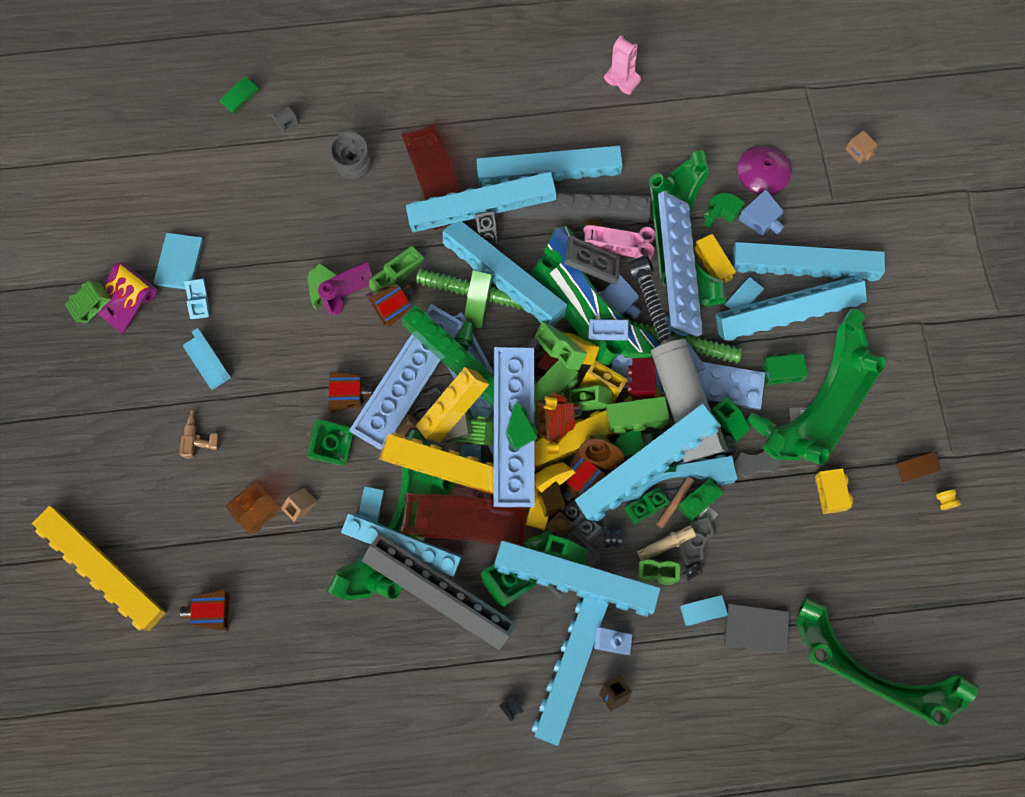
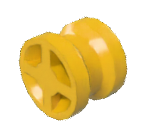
(948, 499)

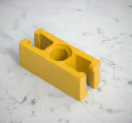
(714, 258)

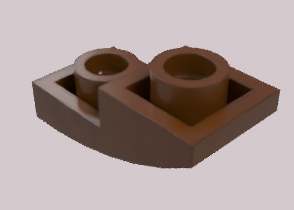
(918, 467)

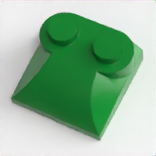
(329, 442)
(505, 587)

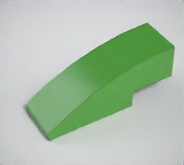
(397, 269)
(478, 297)
(560, 346)

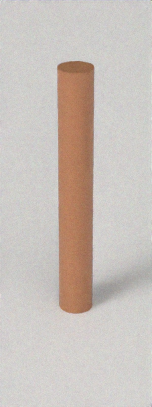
(675, 502)

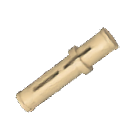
(666, 543)

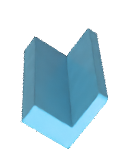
(206, 360)

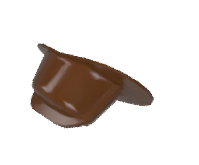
(601, 452)

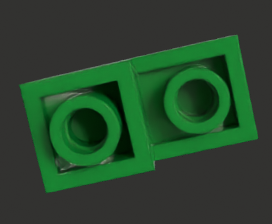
(238, 94)
(647, 505)

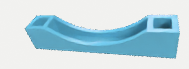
(719, 470)
(433, 556)

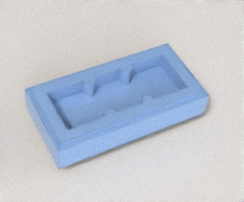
(608, 329)
(613, 641)

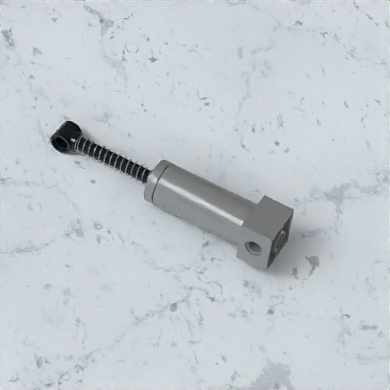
(675, 364)

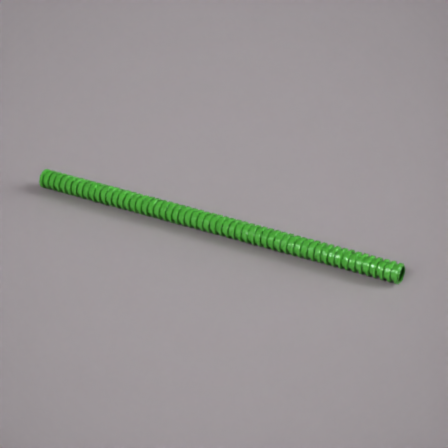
(460, 286)

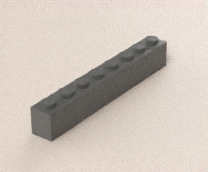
(587, 206)
(439, 592)

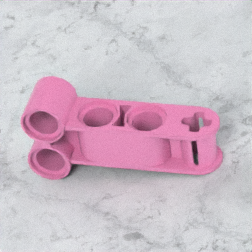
(623, 66)
(621, 241)

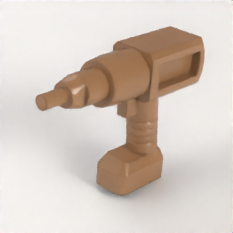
(190, 440)

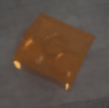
(253, 508)

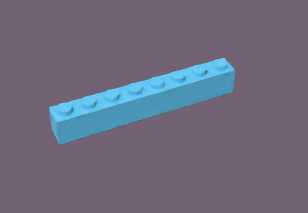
(561, 164)
(496, 198)
(808, 261)
(506, 274)
(791, 308)
(647, 463)
(577, 577)
(569, 670)

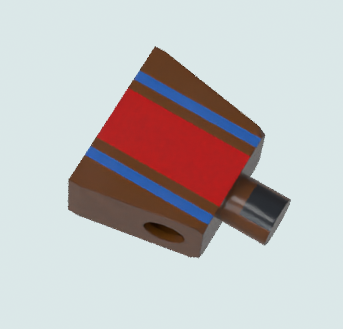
(390, 302)
(346, 391)
(584, 478)
(208, 611)

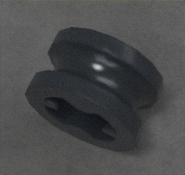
(692, 572)

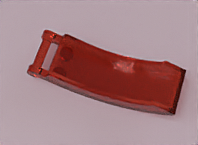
(431, 163)
(463, 519)

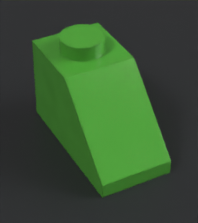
(315, 278)

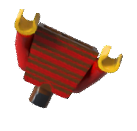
(555, 419)

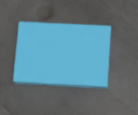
(178, 260)

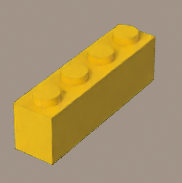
(452, 405)

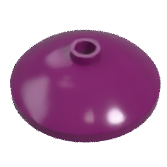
(757, 176)

